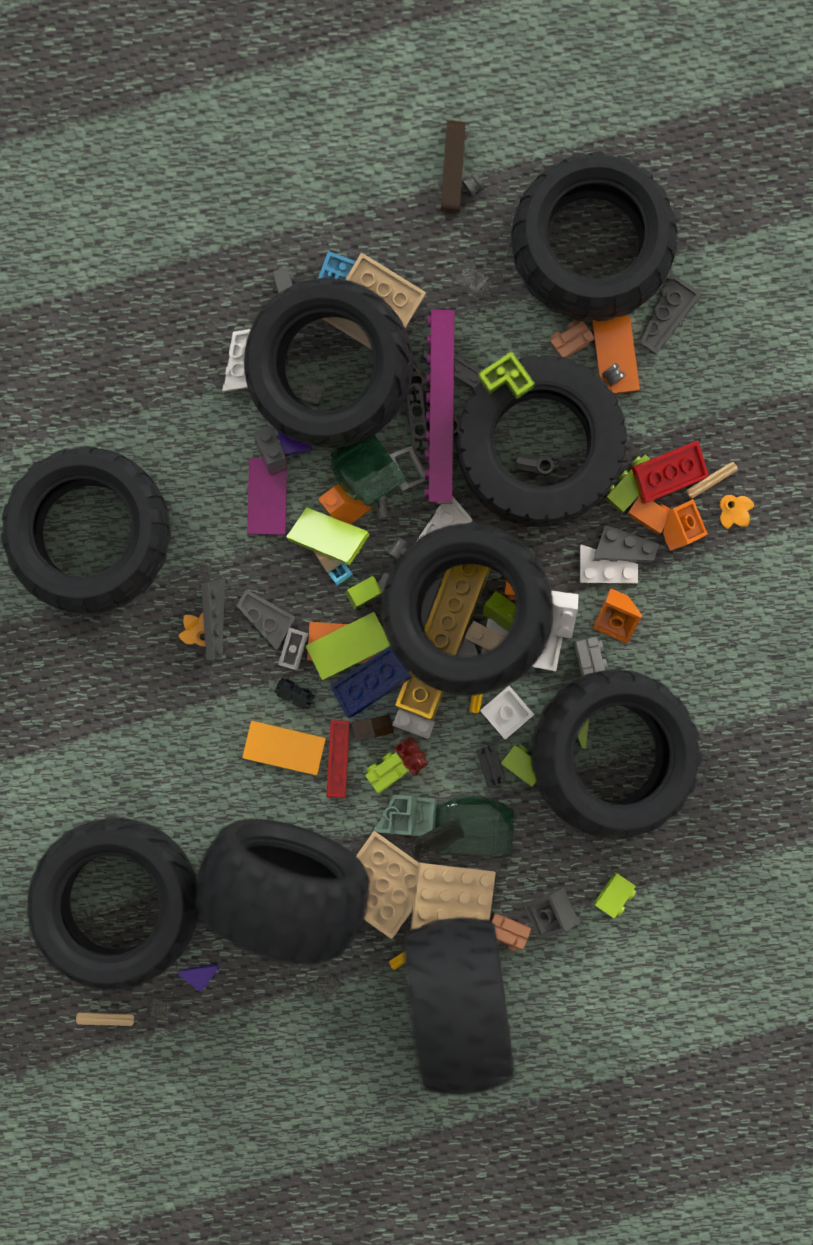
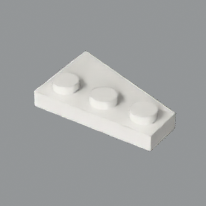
(447, 515)
(604, 570)

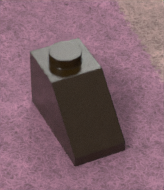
(372, 727)

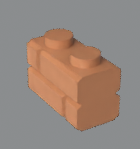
(571, 340)
(510, 932)

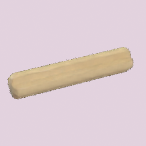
(711, 480)
(105, 1019)

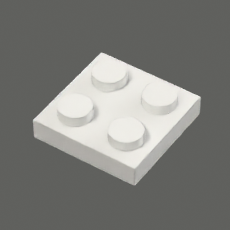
(507, 712)

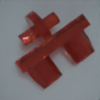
(412, 756)

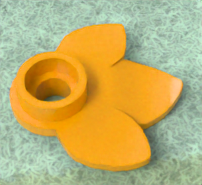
(737, 513)
(194, 628)

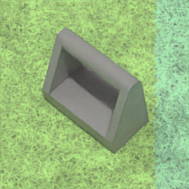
(418, 465)

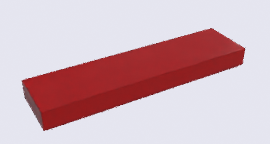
(338, 759)

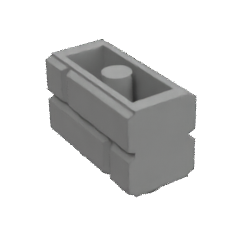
(293, 649)
(589, 656)
(413, 723)

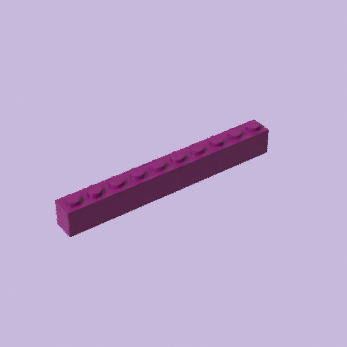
(441, 407)

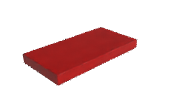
(670, 472)

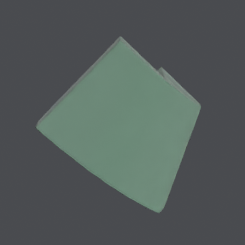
(407, 816)

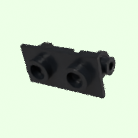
(287, 688)
(490, 765)

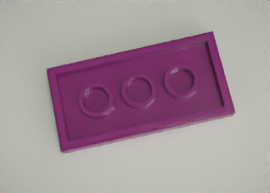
(266, 500)

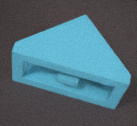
(340, 574)

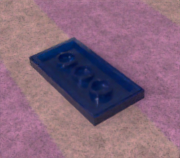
(370, 682)

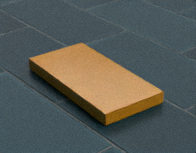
(284, 748)

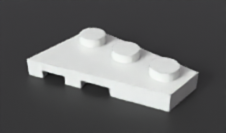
(235, 373)

